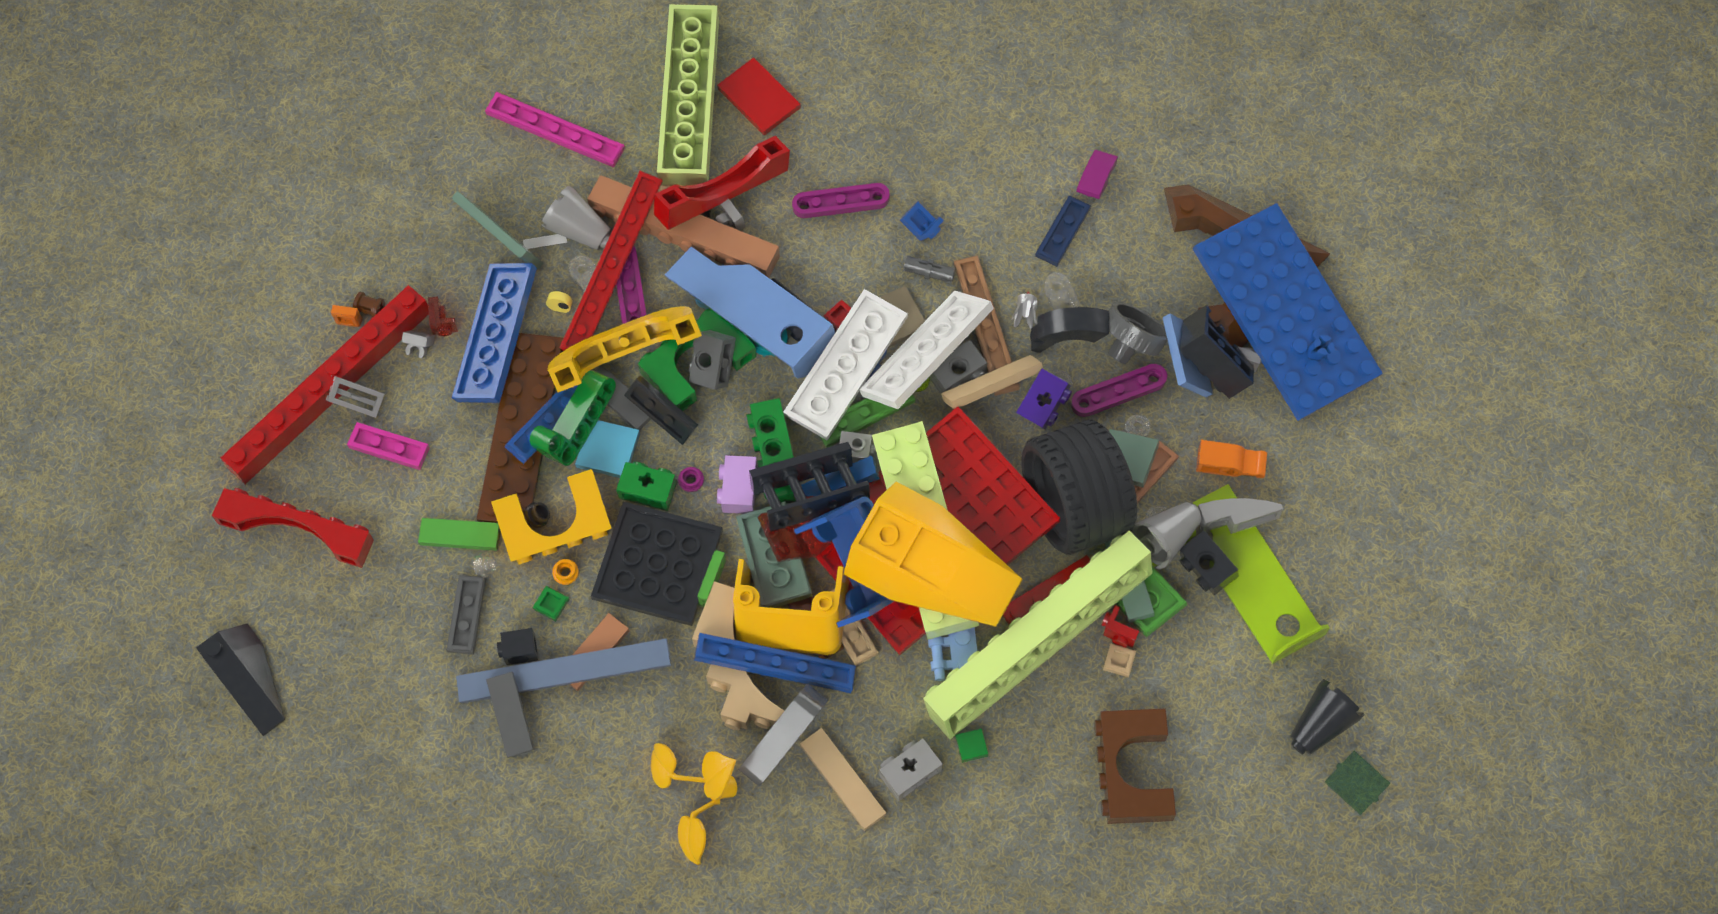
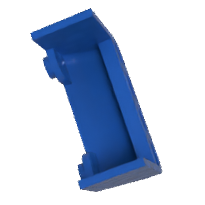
(842, 528)

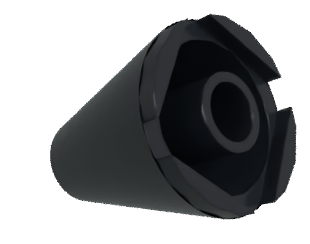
(1324, 719)

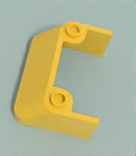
(789, 628)

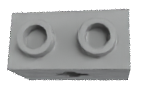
(904, 782)

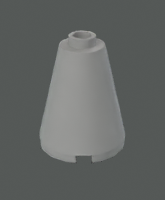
(576, 220)
(1167, 532)

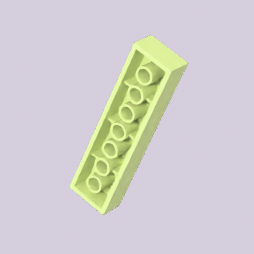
(688, 95)
(909, 461)

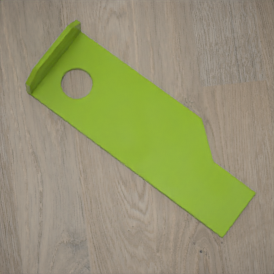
(1263, 588)

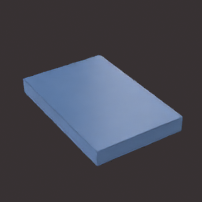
(1185, 369)

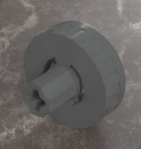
(1134, 332)

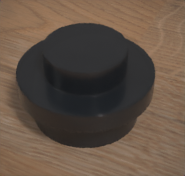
(537, 514)

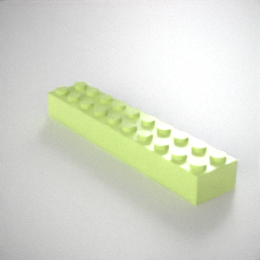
(1038, 634)

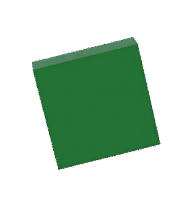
(550, 603)
(971, 745)

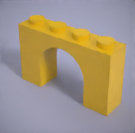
(523, 541)

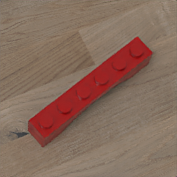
(685, 202)
(242, 512)

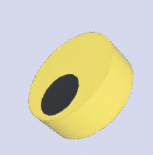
(559, 301)

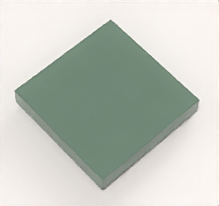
(1138, 453)

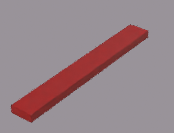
(612, 260)

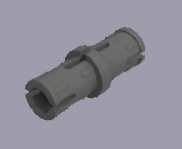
(929, 269)

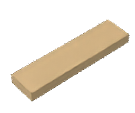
(992, 382)
(843, 779)

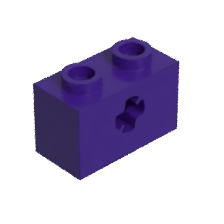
(1043, 386)

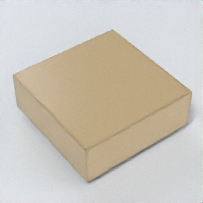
(1119, 660)

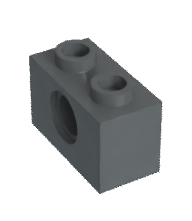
(721, 350)
(963, 357)

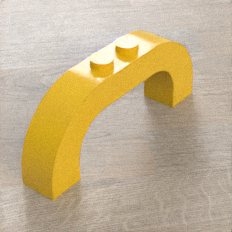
(577, 360)

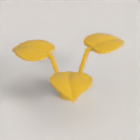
(718, 785)

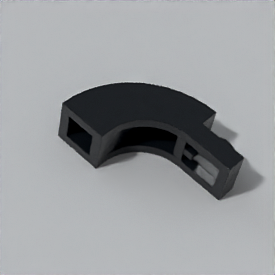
(1069, 324)

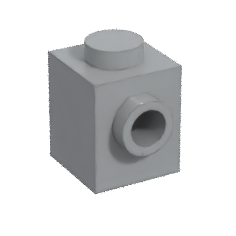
(860, 444)

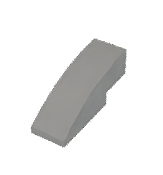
(1238, 513)

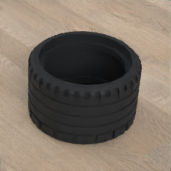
(1084, 483)

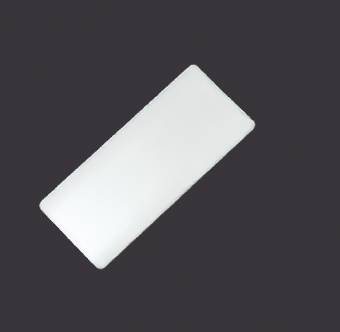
(544, 241)

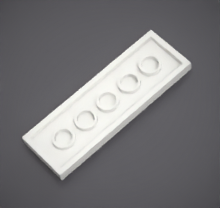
(926, 349)
(845, 364)

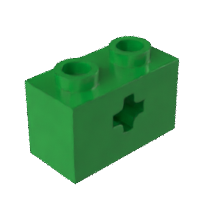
(654, 495)

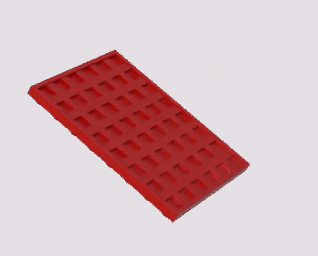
(966, 469)

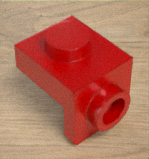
(1120, 633)

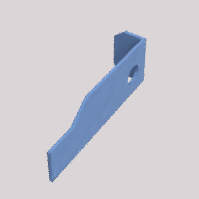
(755, 307)

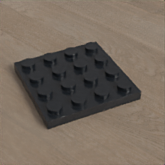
(656, 563)

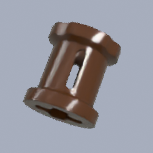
(368, 304)

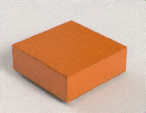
(346, 316)

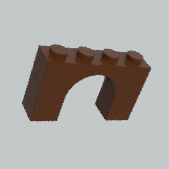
(1122, 800)

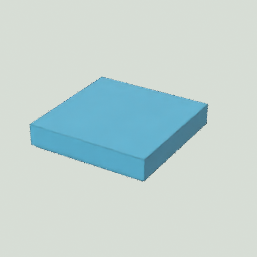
(608, 449)

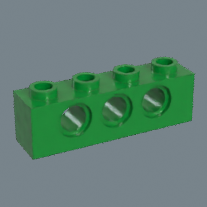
(771, 414)

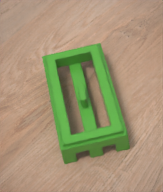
(713, 574)

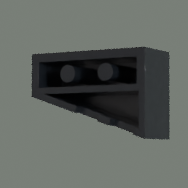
(1214, 355)

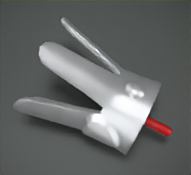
(1026, 307)

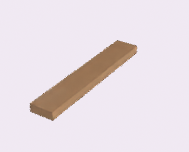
(988, 331)

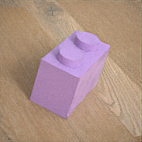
(736, 491)

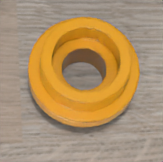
(565, 564)

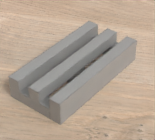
(334, 389)

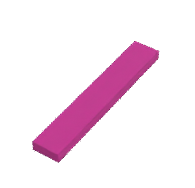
(555, 129)

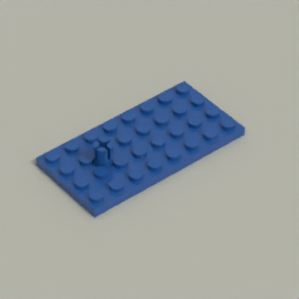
(1287, 311)

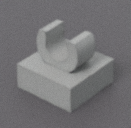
(730, 216)
(419, 340)

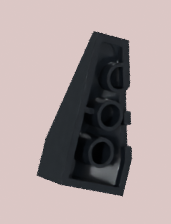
(242, 667)

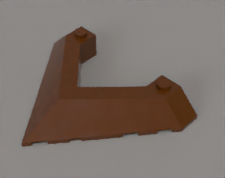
(1198, 210)

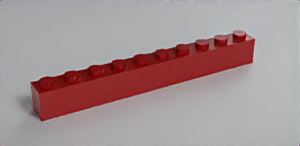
(309, 398)

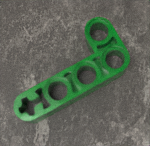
(576, 421)

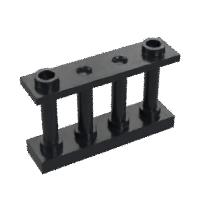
(802, 468)

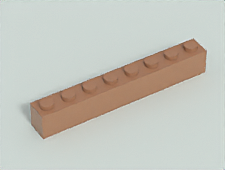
(705, 235)

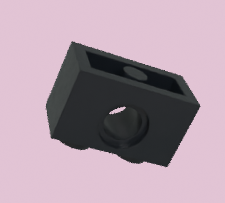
(1202, 549)

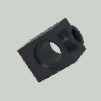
(518, 646)

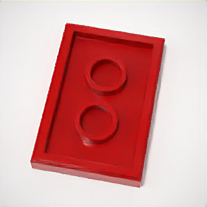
(758, 96)

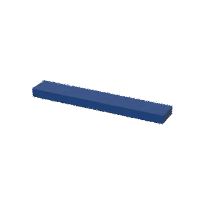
(774, 663)

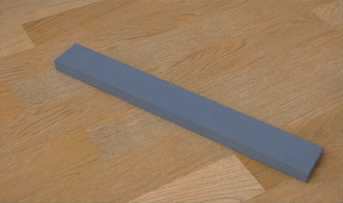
(570, 669)

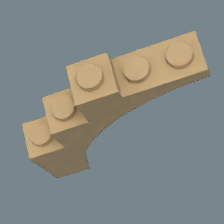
(744, 698)

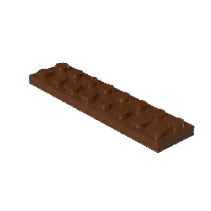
(524, 394)

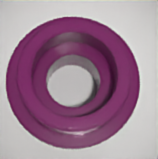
(691, 472)

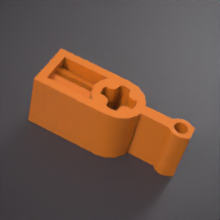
(1230, 460)

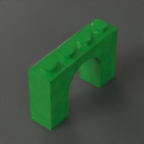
(660, 365)

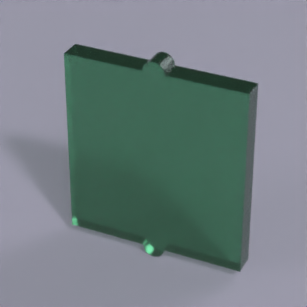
(1357, 782)

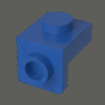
(921, 222)

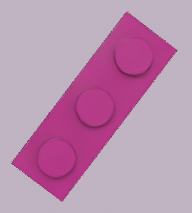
(388, 446)

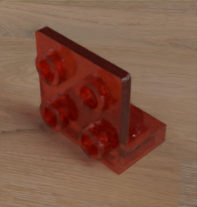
(792, 546)

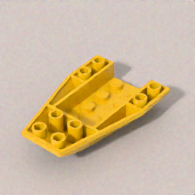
(929, 560)

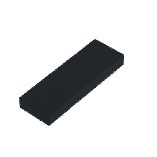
(661, 410)

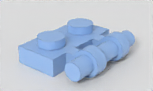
(961, 645)

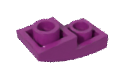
(1096, 174)

